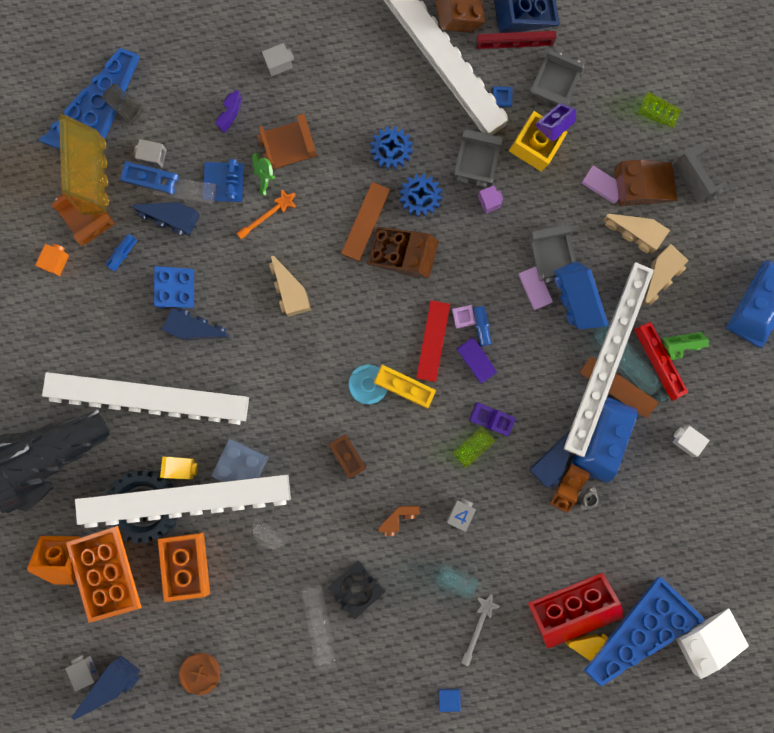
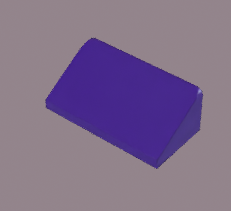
(557, 121)

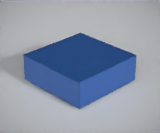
(503, 96)
(449, 700)

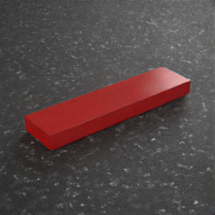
(433, 341)
(661, 361)

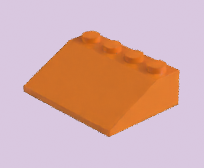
(103, 574)

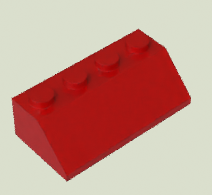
(576, 610)

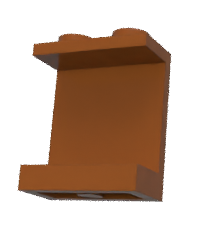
(287, 143)
(83, 226)

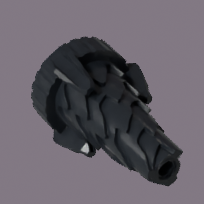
(38, 454)

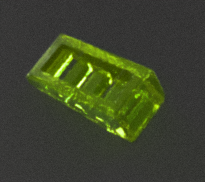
(656, 116)

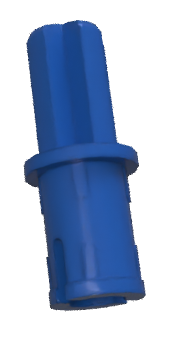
(121, 252)
(482, 326)

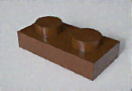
(347, 456)

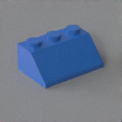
(580, 296)

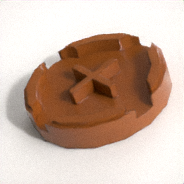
(199, 673)

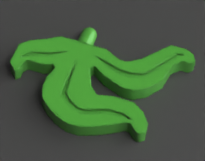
(260, 165)

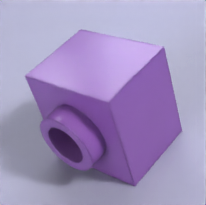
(490, 199)

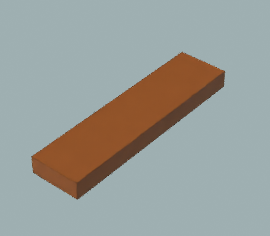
(365, 221)
(625, 391)

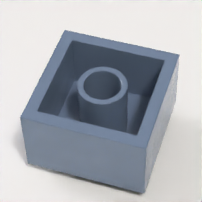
(239, 463)

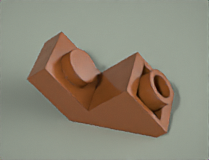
(569, 488)
(391, 524)

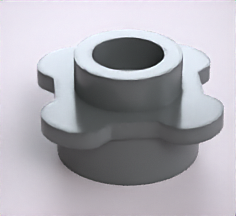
(592, 502)

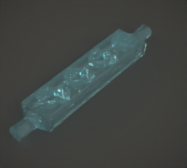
(636, 367)

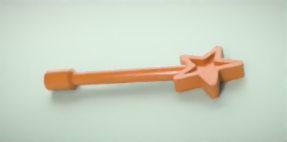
(283, 202)

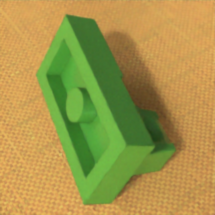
(677, 344)

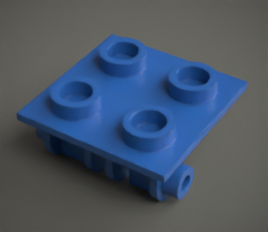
(227, 178)
(173, 287)

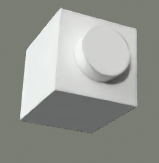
(690, 440)

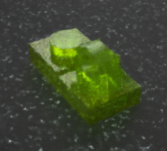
(473, 447)

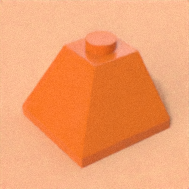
(52, 560)

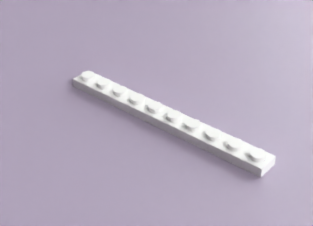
(608, 360)

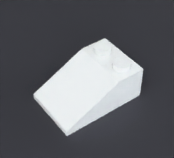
(712, 643)

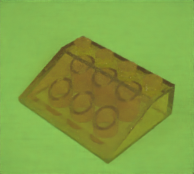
(83, 166)

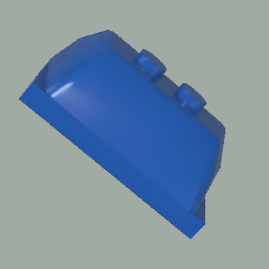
(755, 313)
(608, 441)

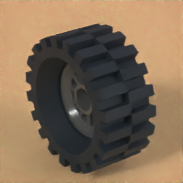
(144, 530)

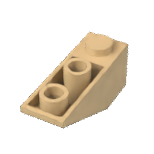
(642, 231)
(665, 266)
(293, 293)

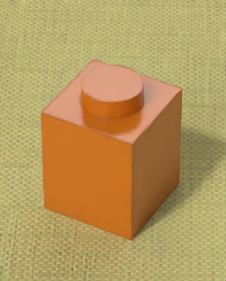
(52, 259)

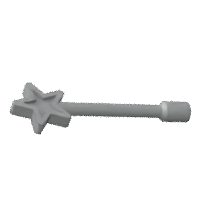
(486, 609)

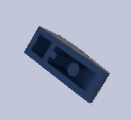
(551, 464)

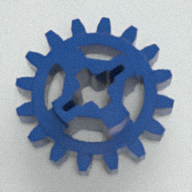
(398, 150)
(428, 196)

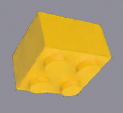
(534, 146)

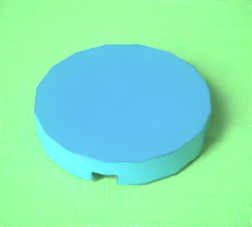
(368, 392)

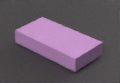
(602, 184)
(535, 289)

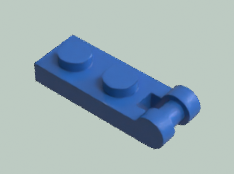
(148, 177)

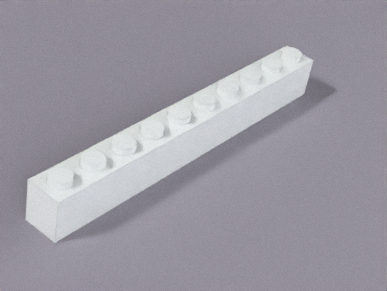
(449, 64)
(144, 396)
(182, 499)

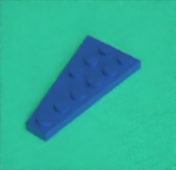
(89, 106)
(647, 628)

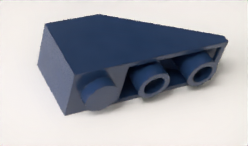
(172, 214)
(188, 328)

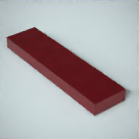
(515, 40)

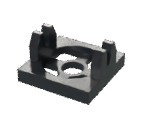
(356, 610)

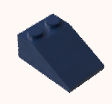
(525, 15)
(115, 680)

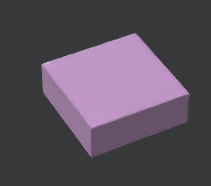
(463, 316)

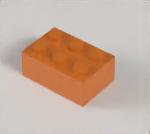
(183, 567)

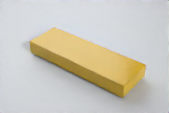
(404, 386)

